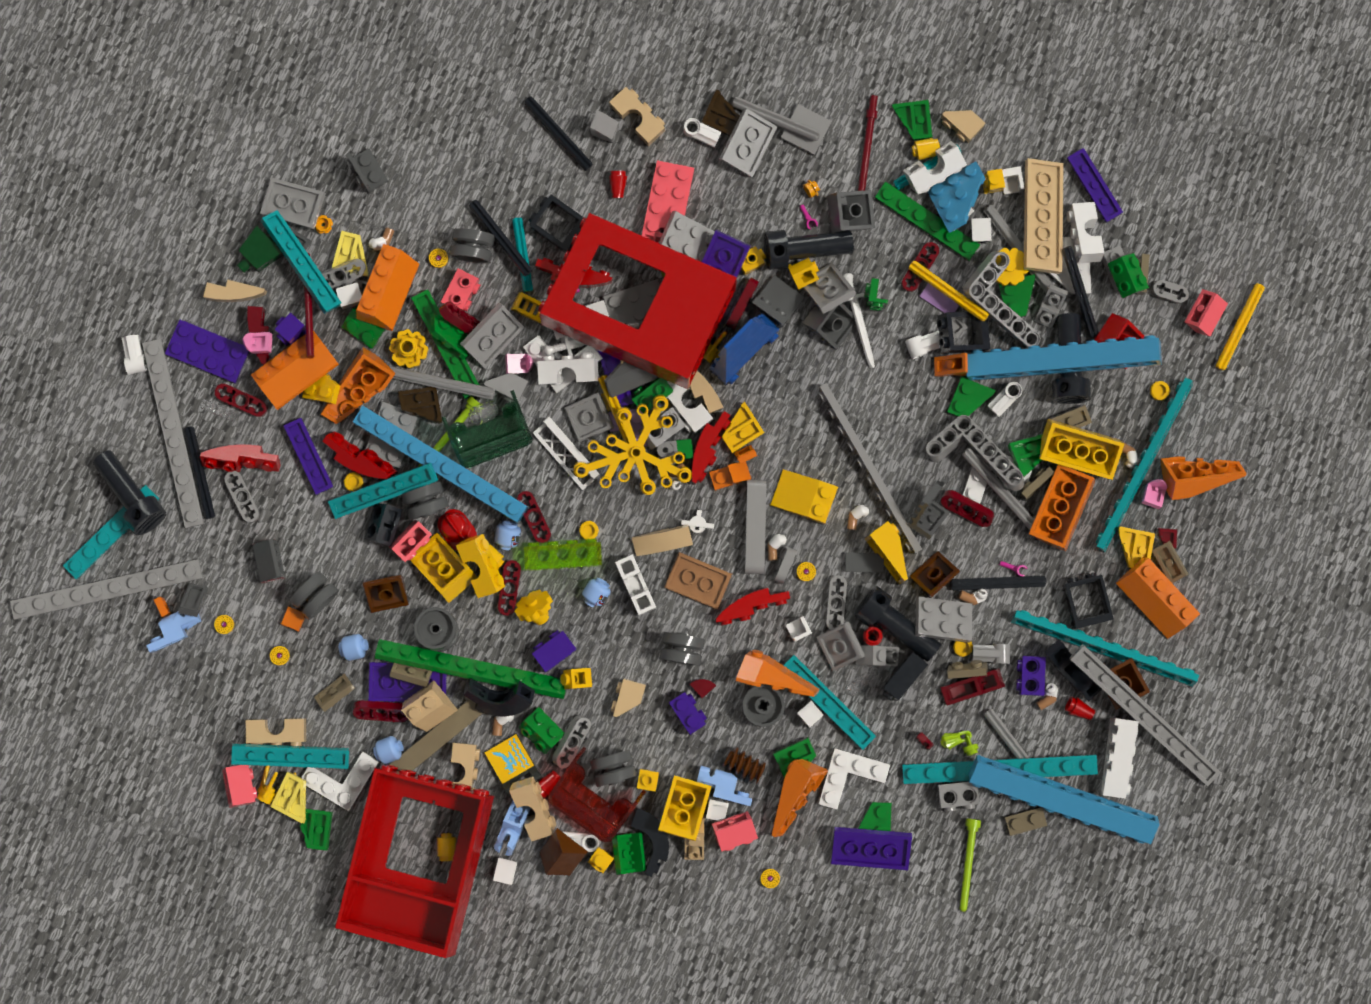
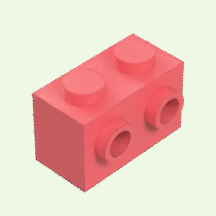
(461, 290)
(1206, 312)
(410, 541)
(239, 785)
(734, 831)

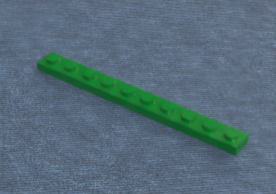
(468, 668)

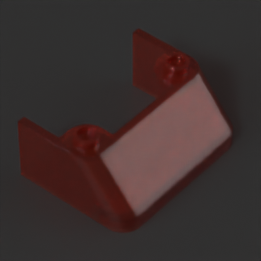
(587, 807)

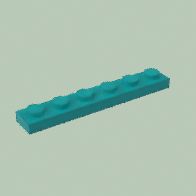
(300, 262)
(383, 490)
(101, 541)
(833, 706)
(290, 756)

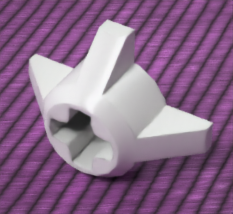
(698, 521)

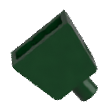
(258, 251)

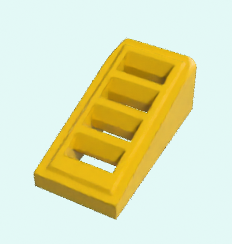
(515, 307)

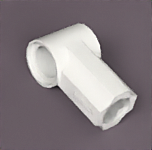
(704, 133)
(920, 345)
(134, 359)
(1004, 399)
(581, 838)

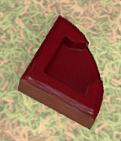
(1168, 535)
(702, 686)
(924, 741)

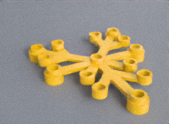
(613, 459)

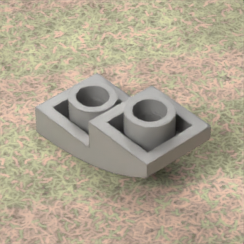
(1051, 306)

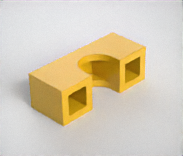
(477, 550)

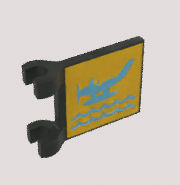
(511, 762)

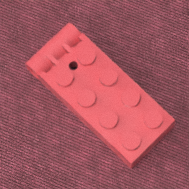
(668, 193)

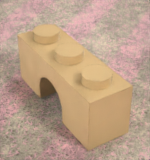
(626, 103)
(293, 732)
(467, 756)
(528, 793)

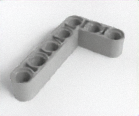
(997, 305)
(980, 448)

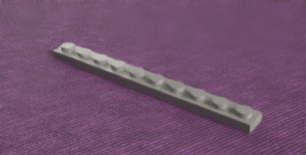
(173, 433)
(865, 462)
(106, 589)
(1145, 715)

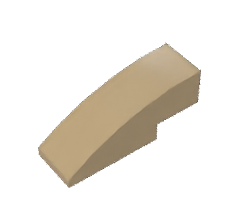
(232, 292)
(701, 388)
(662, 540)

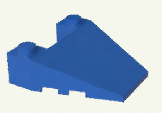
(743, 347)

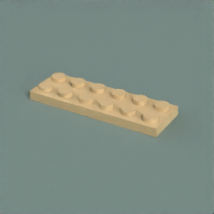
(1043, 216)

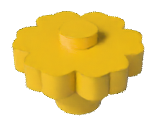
(1015, 270)
(408, 348)
(534, 607)

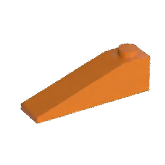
(362, 381)
(1191, 478)
(763, 669)
(798, 783)

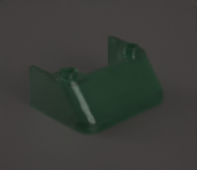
(491, 438)

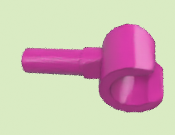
(808, 218)
(1014, 568)

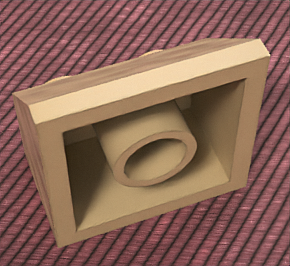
(428, 707)

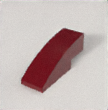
(256, 320)
(972, 687)

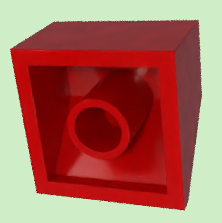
(1119, 329)

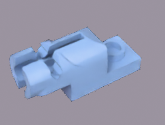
(173, 630)
(724, 785)
(512, 826)

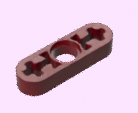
(923, 252)
(742, 303)
(458, 317)
(230, 389)
(532, 501)
(953, 506)
(511, 602)
(367, 706)

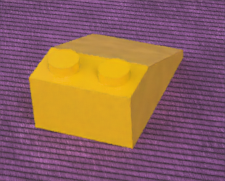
(804, 496)
(888, 545)
(443, 568)
(685, 808)

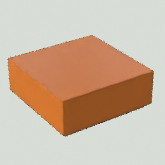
(745, 454)
(162, 606)
(293, 619)

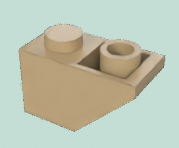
(965, 123)
(629, 696)
(695, 849)

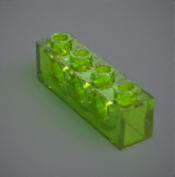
(532, 560)

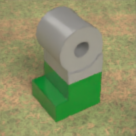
(670, 447)

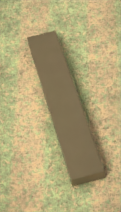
(438, 737)

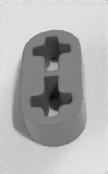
(1168, 295)
(785, 565)

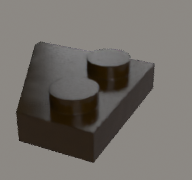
(720, 114)
(421, 403)

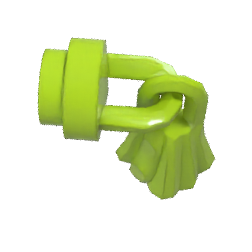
(950, 740)

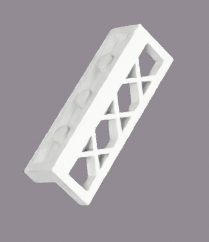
(562, 438)

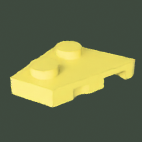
(350, 248)
(291, 797)

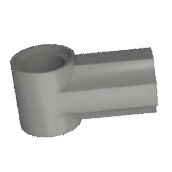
(992, 653)

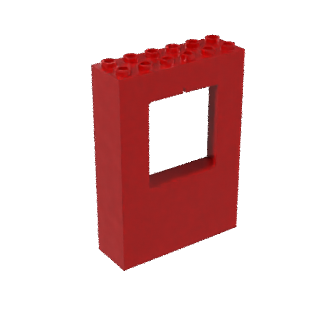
(678, 321)
(402, 905)

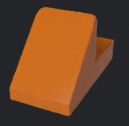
(951, 365)
(730, 475)

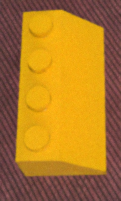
(1080, 449)

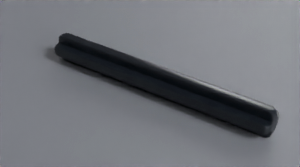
(558, 133)
(500, 237)
(1080, 291)
(199, 473)
(998, 583)

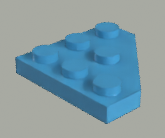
(957, 195)

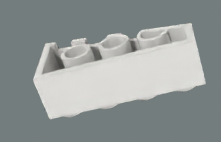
(1119, 757)

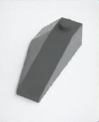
(625, 378)

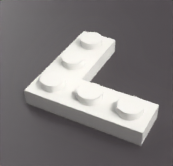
(535, 349)
(976, 484)
(845, 763)
(345, 793)

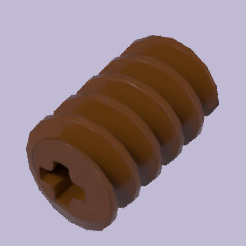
(744, 764)

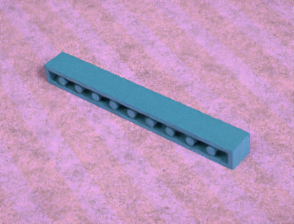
(1064, 359)
(442, 465)
(1063, 799)

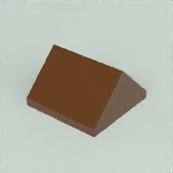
(934, 574)
(386, 593)
(1130, 675)
(561, 854)

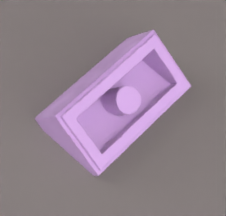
(938, 299)

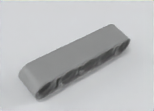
(755, 527)

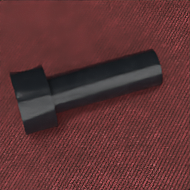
(804, 247)
(1070, 386)
(142, 512)
(876, 609)

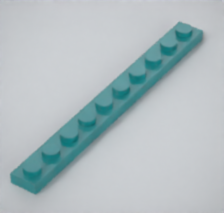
(1147, 456)
(1111, 650)
(1040, 766)

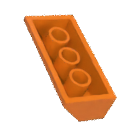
(387, 288)
(293, 372)
(1062, 507)
(1157, 597)

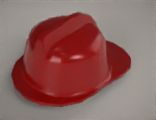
(455, 527)

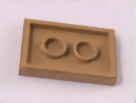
(698, 580)

